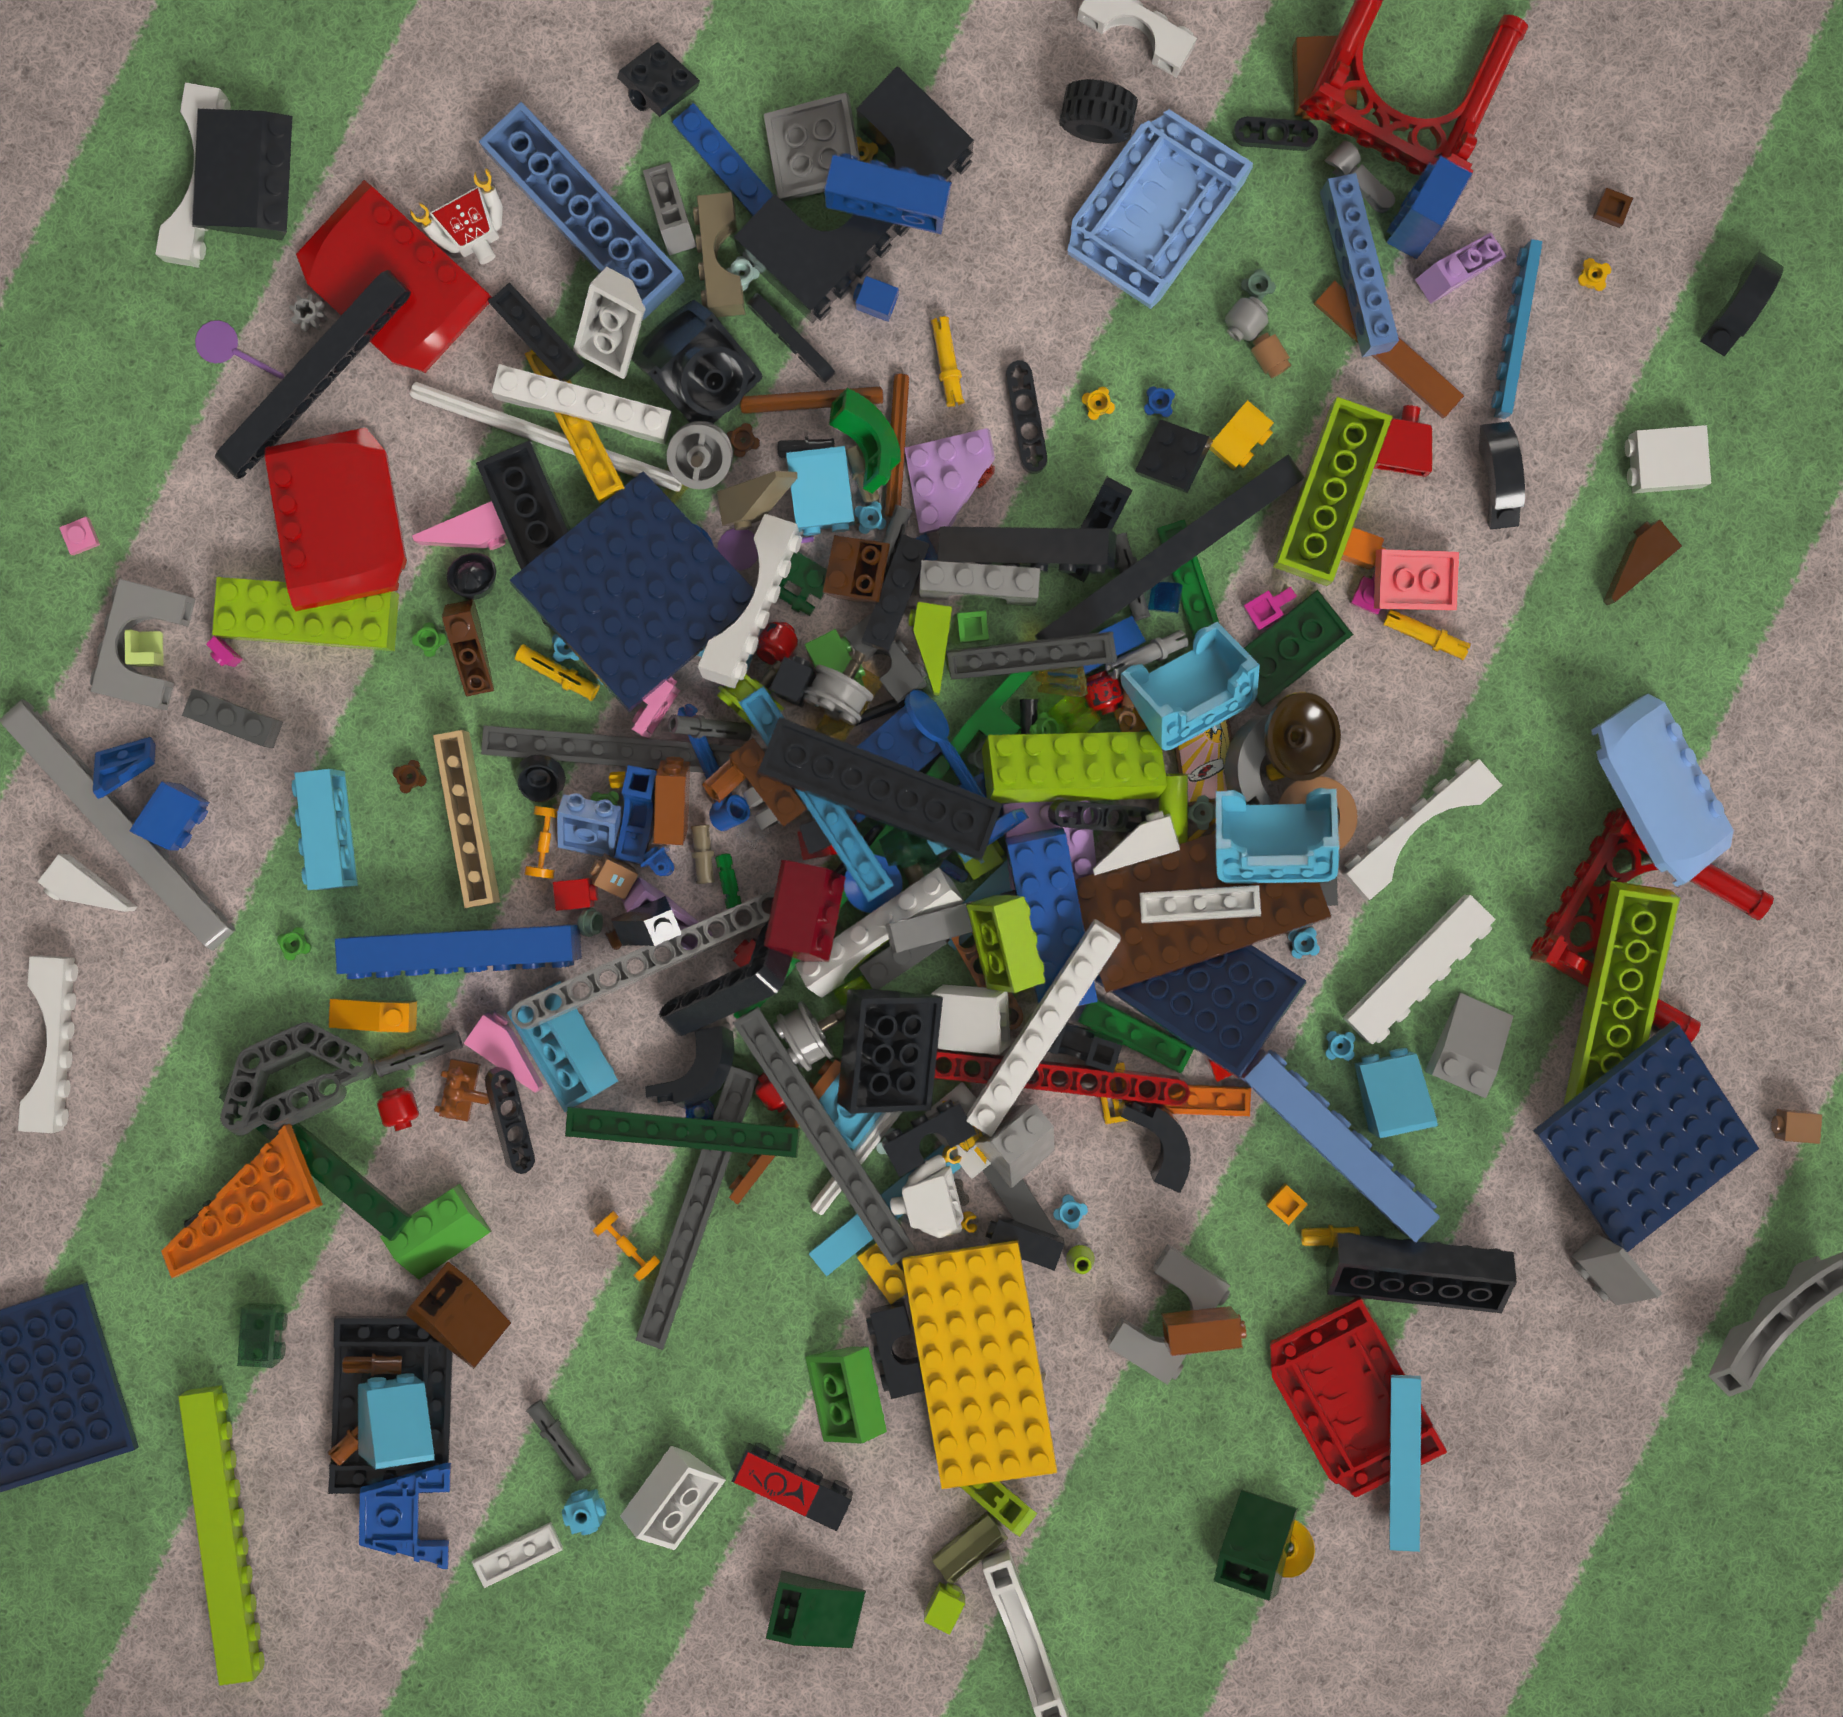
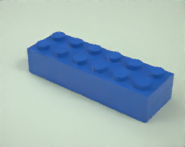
(1046, 880)

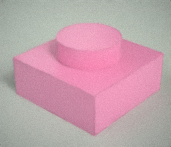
(79, 536)

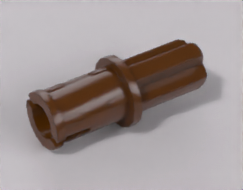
(373, 1365)

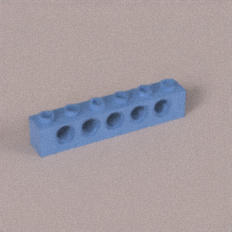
(1359, 265)

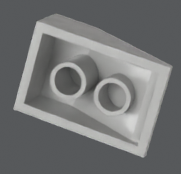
(1471, 1045)
(1613, 1272)

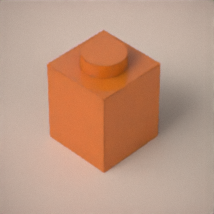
(1362, 548)

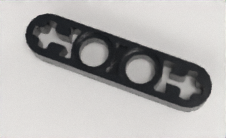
(790, 337)
(1030, 416)
(1100, 818)
(512, 1119)

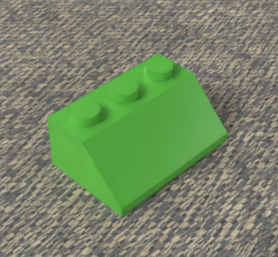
(438, 1233)
(846, 1395)

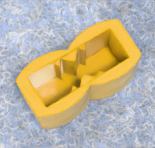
(1240, 435)

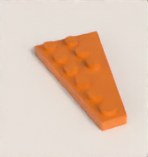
(254, 1202)

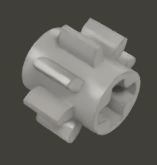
(309, 320)

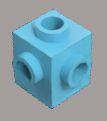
(588, 1503)

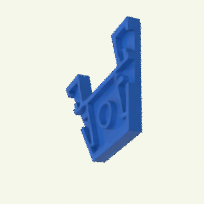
(392, 1515)

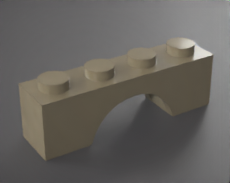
(717, 222)

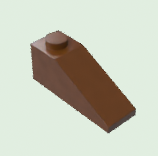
(1643, 555)

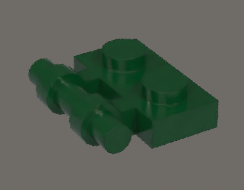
(807, 576)

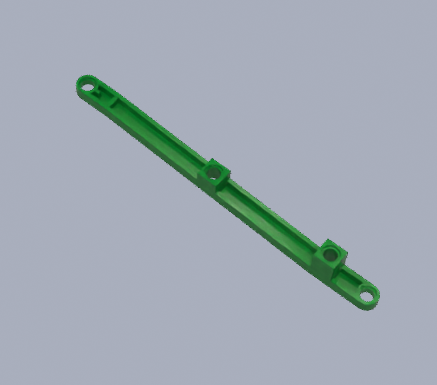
(989, 721)

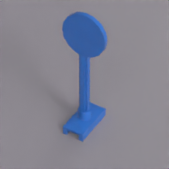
(933, 724)

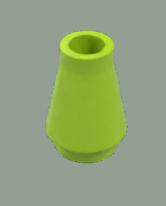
(1078, 1253)

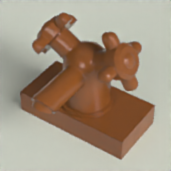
(460, 1090)

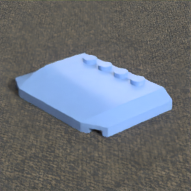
(1156, 206)
(1663, 788)

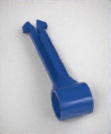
(732, 809)

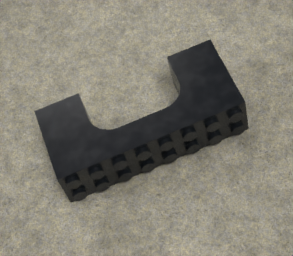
(819, 266)

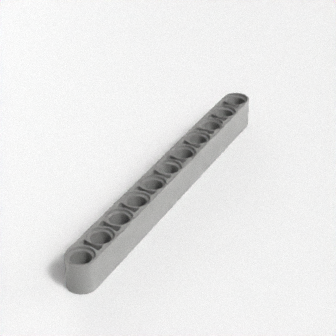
(114, 824)
(646, 955)

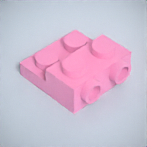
(658, 703)

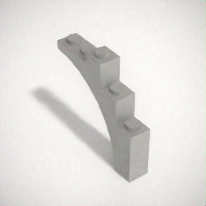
(1777, 1316)

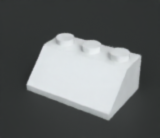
(610, 322)
(671, 1499)

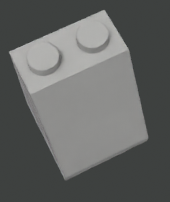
(1019, 1143)

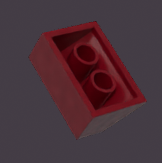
(805, 911)

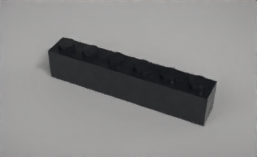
(1030, 547)

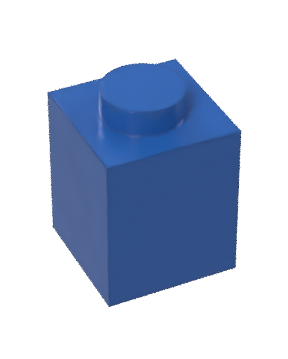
(876, 298)

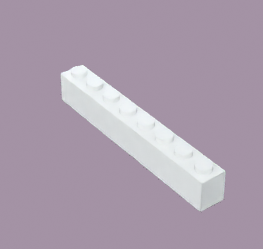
(1043, 1027)

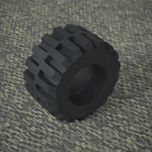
(1098, 111)

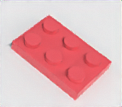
(1416, 580)

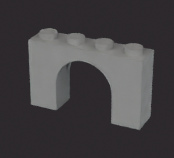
(1010, 583)
(131, 606)
(1204, 1292)

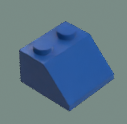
(170, 816)

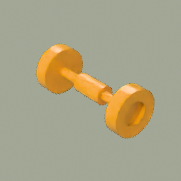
(543, 844)
(626, 1246)

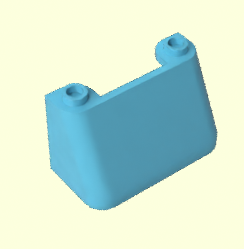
(1195, 688)
(1277, 839)

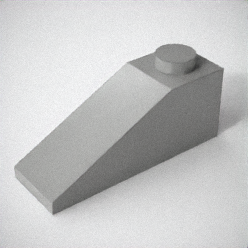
(669, 209)

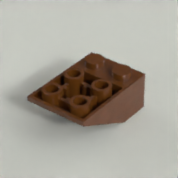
(458, 1315)

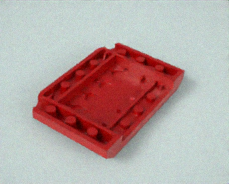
(373, 237)
(335, 518)
(1339, 1393)

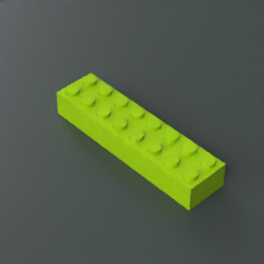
(1623, 980)

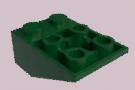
(1256, 1546)
(814, 1612)

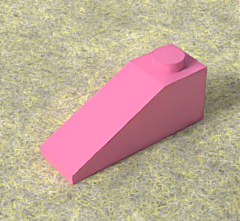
(469, 530)
(501, 1047)

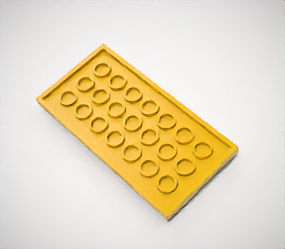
(979, 1364)

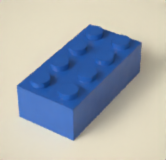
(887, 193)
(1427, 206)
(902, 743)

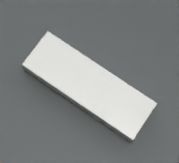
(517, 1555)

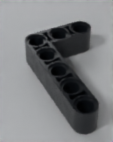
(729, 992)

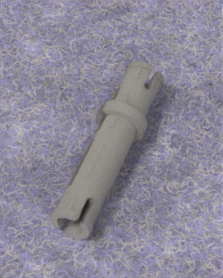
(1156, 650)

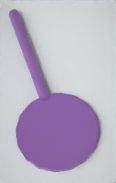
(219, 342)
(740, 549)

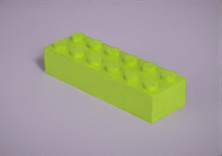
(1332, 491)
(265, 613)
(1073, 767)

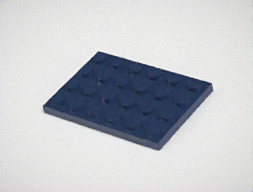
(1220, 1004)

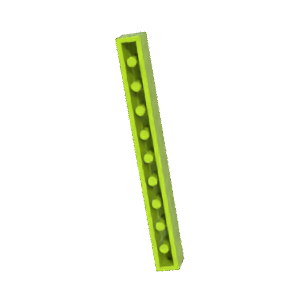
(221, 1535)

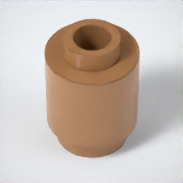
(1271, 355)

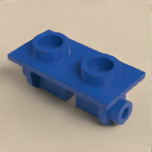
(659, 861)

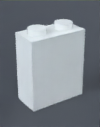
(1668, 459)
(973, 1019)

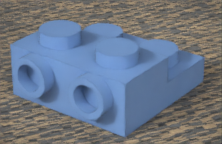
(588, 825)

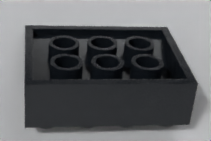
(242, 172)
(889, 1051)

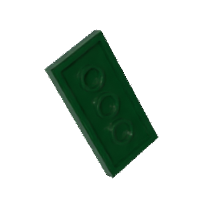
(1296, 645)

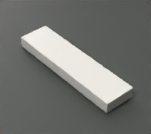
(1200, 904)

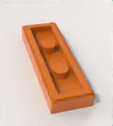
(1212, 1100)

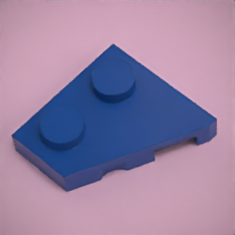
(120, 764)

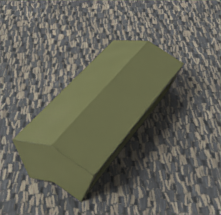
(969, 1548)

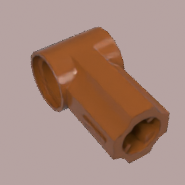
(723, 780)

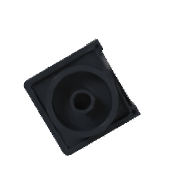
(697, 363)

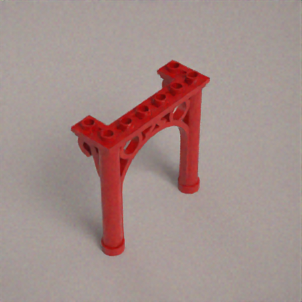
(1329, 104)
(1558, 950)

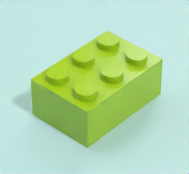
(1006, 943)

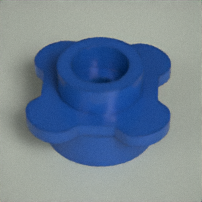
(1165, 396)

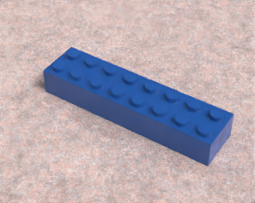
(455, 949)

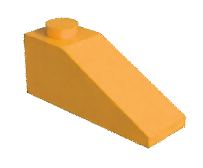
(373, 1015)

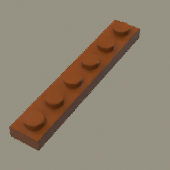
(759, 1163)

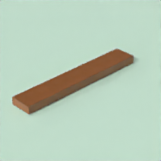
(1400, 361)

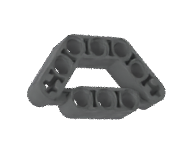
(255, 1113)

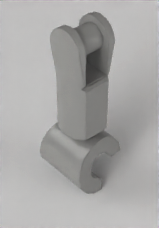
(1345, 160)

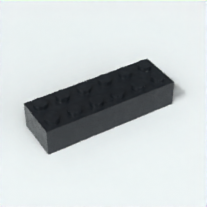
(524, 501)
(1420, 1272)

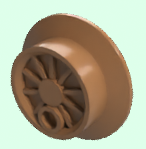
(1346, 806)

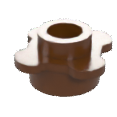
(744, 431)
(401, 776)

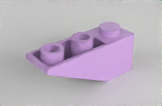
(1460, 267)

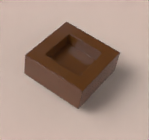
(1612, 207)

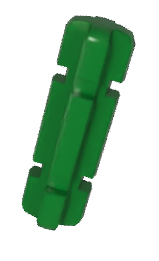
(728, 880)

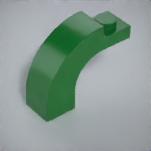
(872, 433)

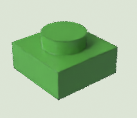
(973, 626)

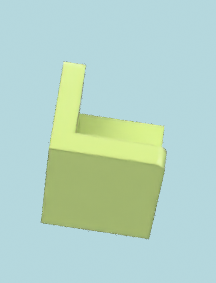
(143, 648)

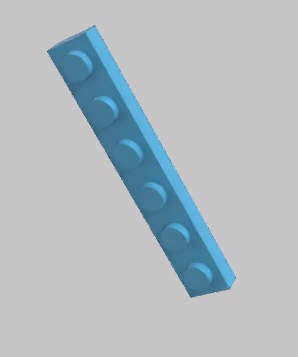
(1518, 317)

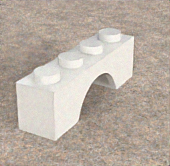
(1169, 43)

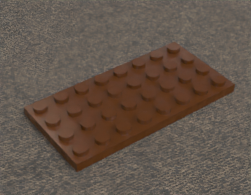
(1163, 947)

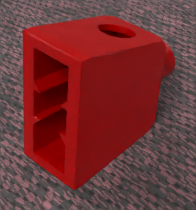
(1407, 445)

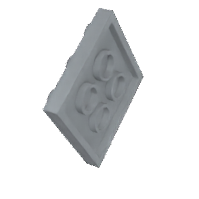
(804, 142)

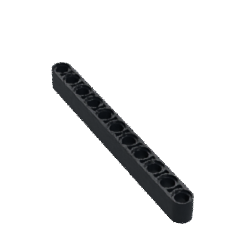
(1176, 551)

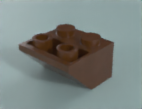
(856, 569)

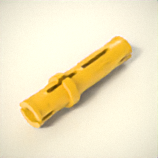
(949, 373)
(1436, 638)
(587, 688)

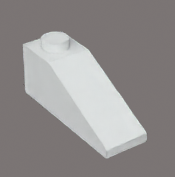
(1145, 842)
(74, 882)

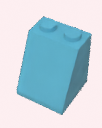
(822, 490)
(1394, 1093)
(394, 1422)

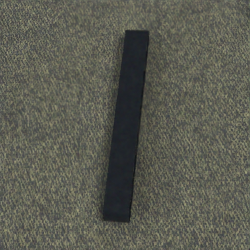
(313, 374)

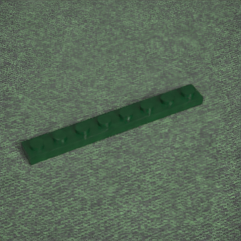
(682, 1132)
(341, 1178)

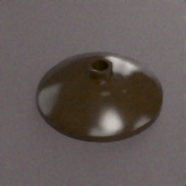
(1314, 736)

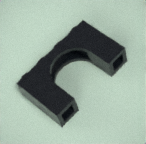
(1034, 1244)

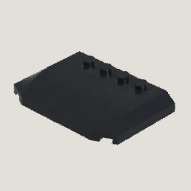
(420, 1356)

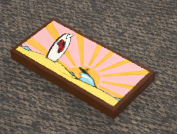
(1204, 761)

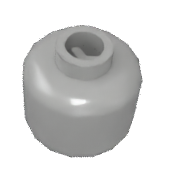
(1246, 319)

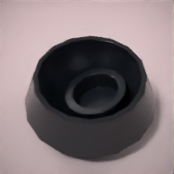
(472, 576)
(540, 778)

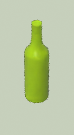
(1175, 802)

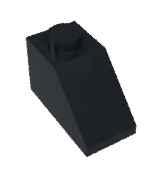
(647, 924)

